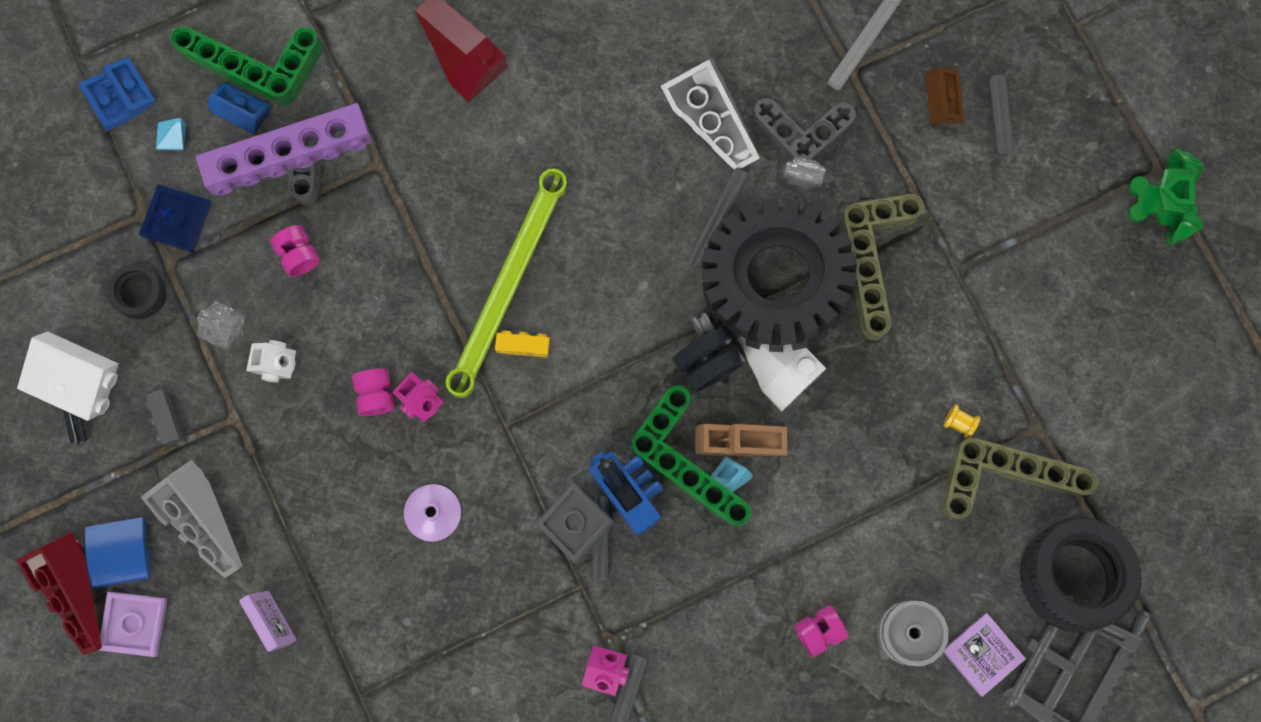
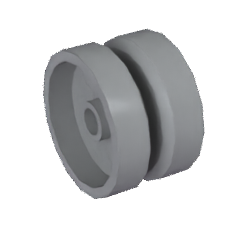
(929, 629)

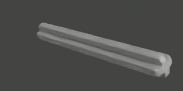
(862, 43)

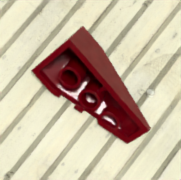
(461, 48)
(63, 578)

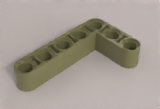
(869, 258)
(1010, 469)

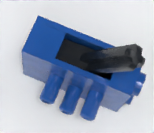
(625, 492)

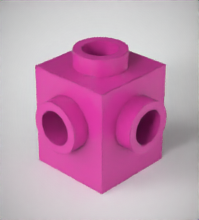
(418, 397)
(605, 670)

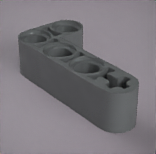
(297, 178)

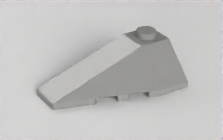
(709, 109)
(191, 508)

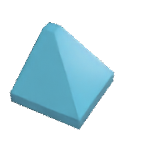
(171, 135)
(731, 474)

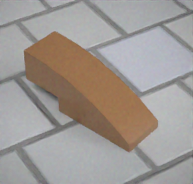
(740, 440)

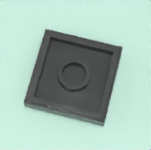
(575, 522)

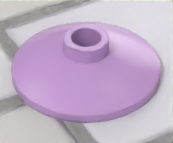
(446, 517)

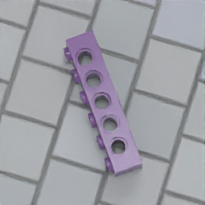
(215, 163)

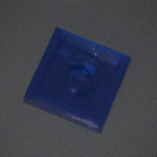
(175, 218)

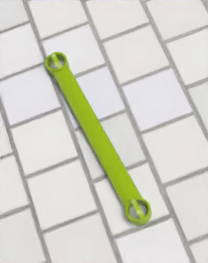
(507, 283)

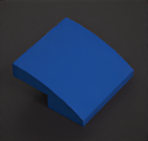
(117, 94)
(117, 552)

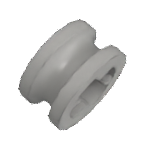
(702, 325)

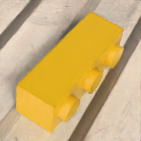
(522, 344)

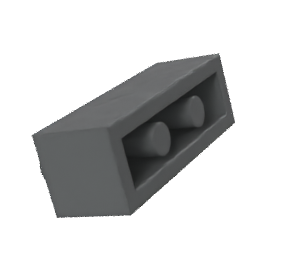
(164, 418)

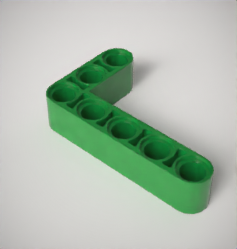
(249, 68)
(682, 465)

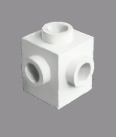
(271, 361)

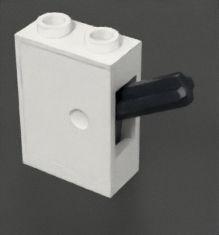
(69, 380)

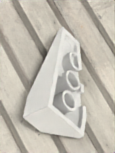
(784, 373)

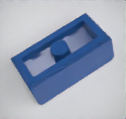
(238, 107)

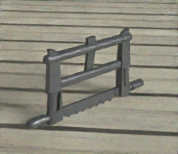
(1128, 644)

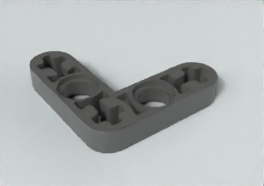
(798, 136)

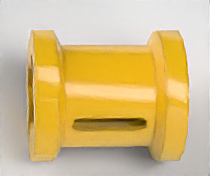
(961, 421)

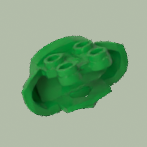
(1172, 197)

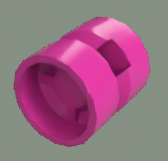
(294, 248)
(372, 392)
(811, 635)

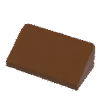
(944, 96)

